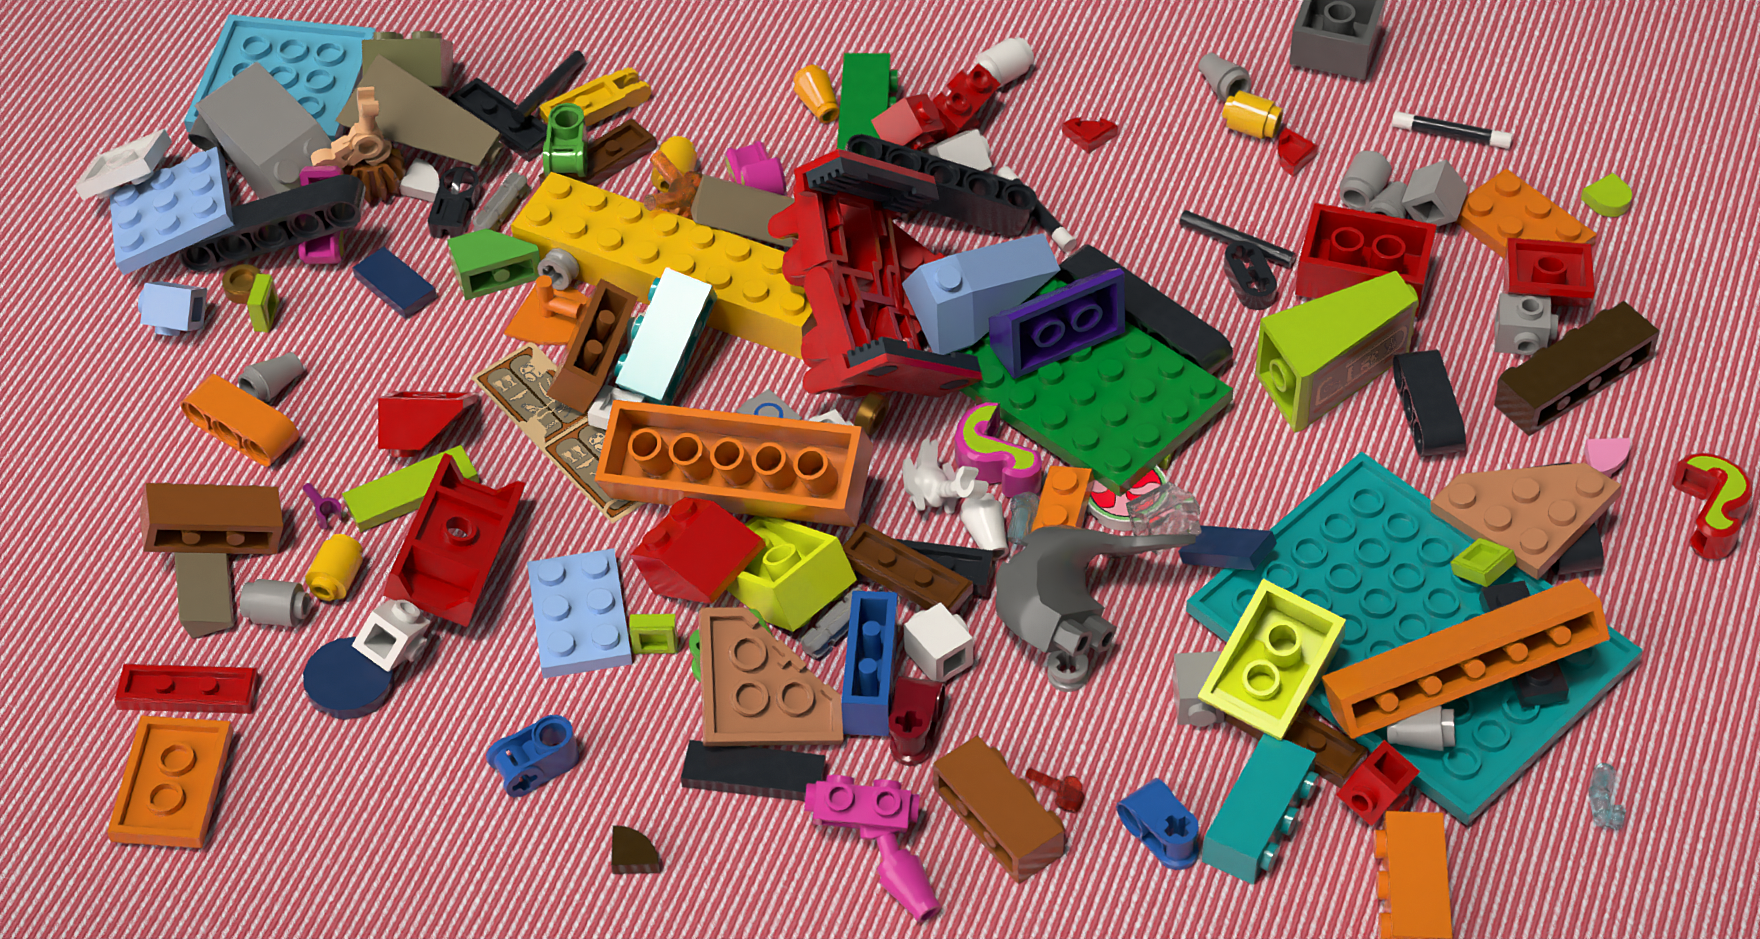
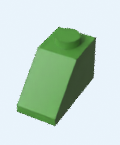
(492, 262)

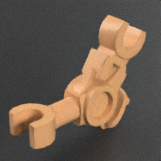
(364, 139)

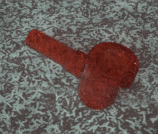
(1068, 790)

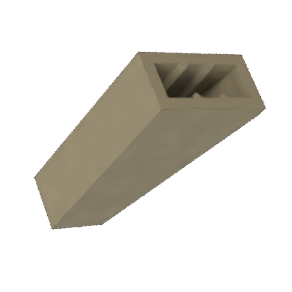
(423, 117)

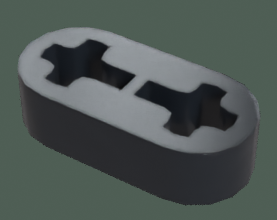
(1256, 273)

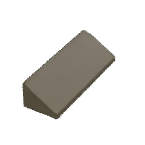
(738, 208)
(204, 592)

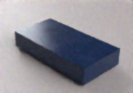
(394, 282)
(1229, 547)

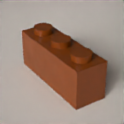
(592, 346)
(210, 518)
(999, 808)

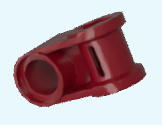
(914, 718)

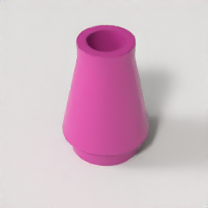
(908, 883)

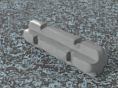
(501, 202)
(829, 629)

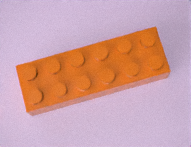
(735, 460)

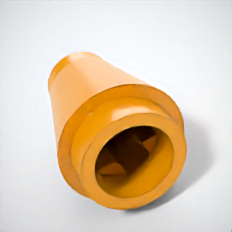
(816, 91)

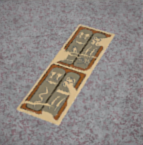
(562, 433)

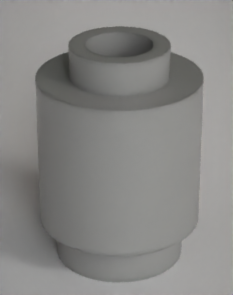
(1364, 179)
(274, 602)

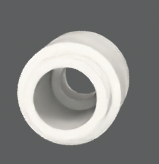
(1007, 59)

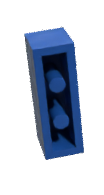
(870, 663)

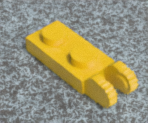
(603, 96)

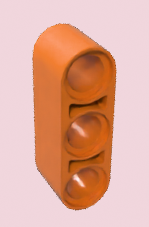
(239, 420)

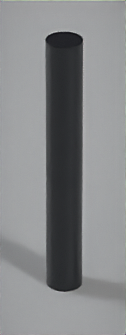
(548, 86)
(1230, 235)

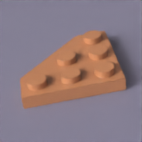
(1528, 509)
(760, 688)

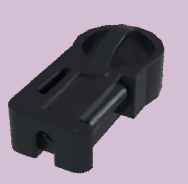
(452, 206)

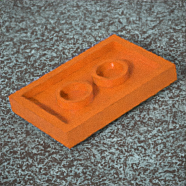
(1515, 209)
(170, 781)

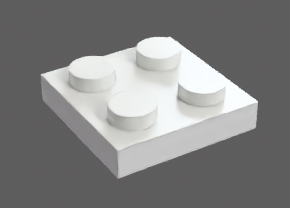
(123, 164)

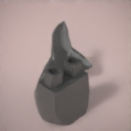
(1045, 588)

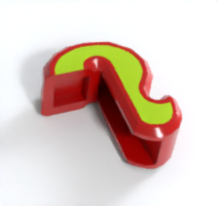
(1728, 496)

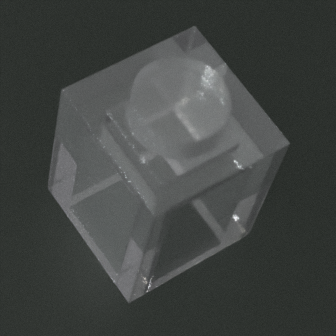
(1164, 512)

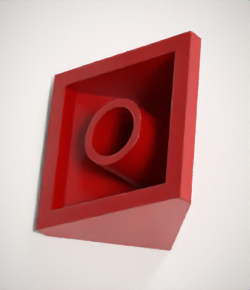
(1550, 270)

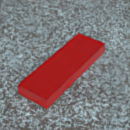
(187, 688)

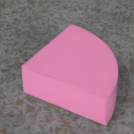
(1607, 454)

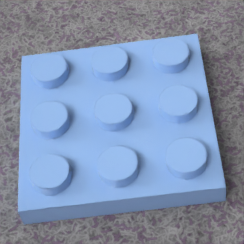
(170, 210)

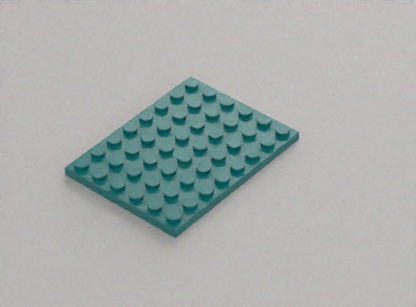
(1384, 565)

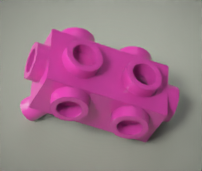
(873, 809)

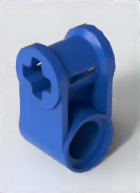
(533, 755)
(1161, 824)

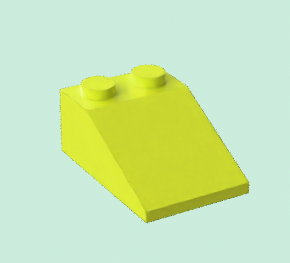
(793, 573)
(1273, 660)

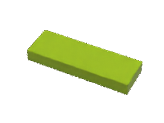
(400, 490)

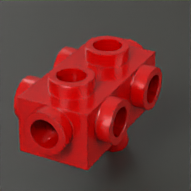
(966, 97)

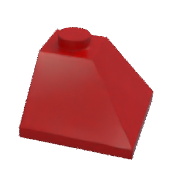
(417, 418)

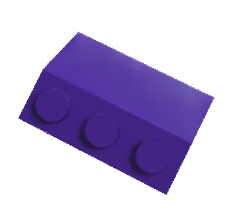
(1059, 322)

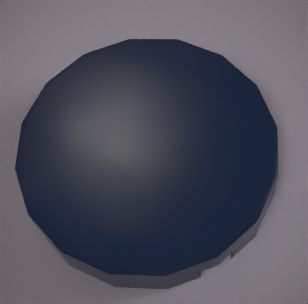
(345, 680)

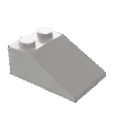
(263, 130)

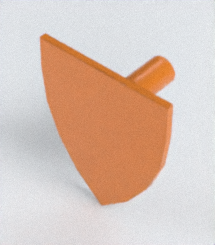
(547, 314)

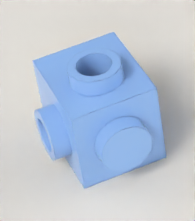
(172, 307)

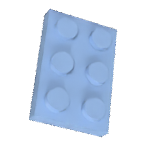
(579, 613)

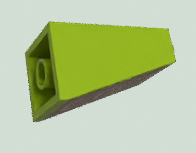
(1333, 346)

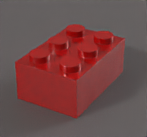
(1357, 246)

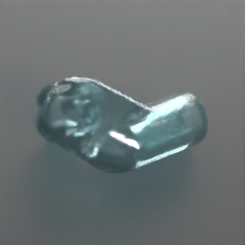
(1024, 510)
(1600, 796)

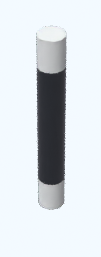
(1452, 130)
(1044, 217)

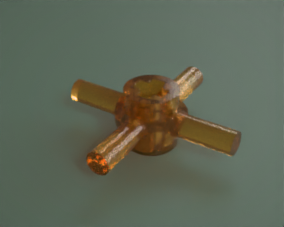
(681, 189)

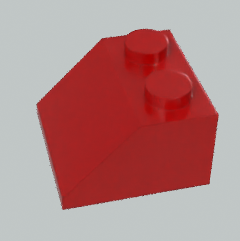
(696, 551)

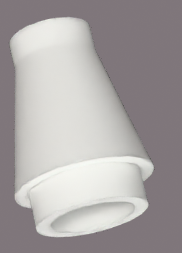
(986, 524)

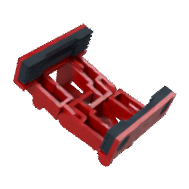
(862, 329)

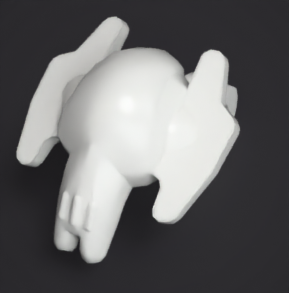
(934, 486)

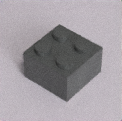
(1337, 35)

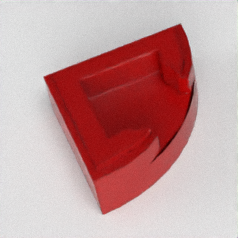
(1089, 133)
(1294, 151)

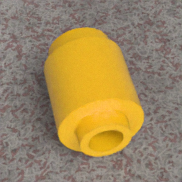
(1252, 115)
(681, 154)
(334, 567)

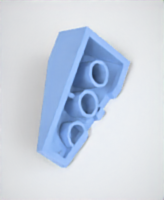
(966, 288)

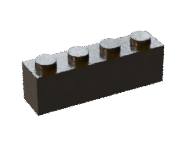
(1575, 367)

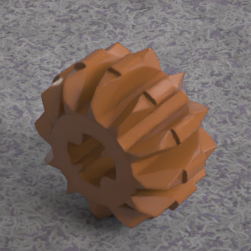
(380, 179)

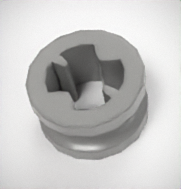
(560, 267)
(1067, 681)

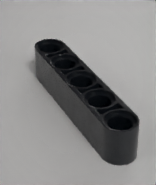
(962, 190)
(281, 222)
(1154, 312)

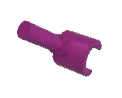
(323, 505)

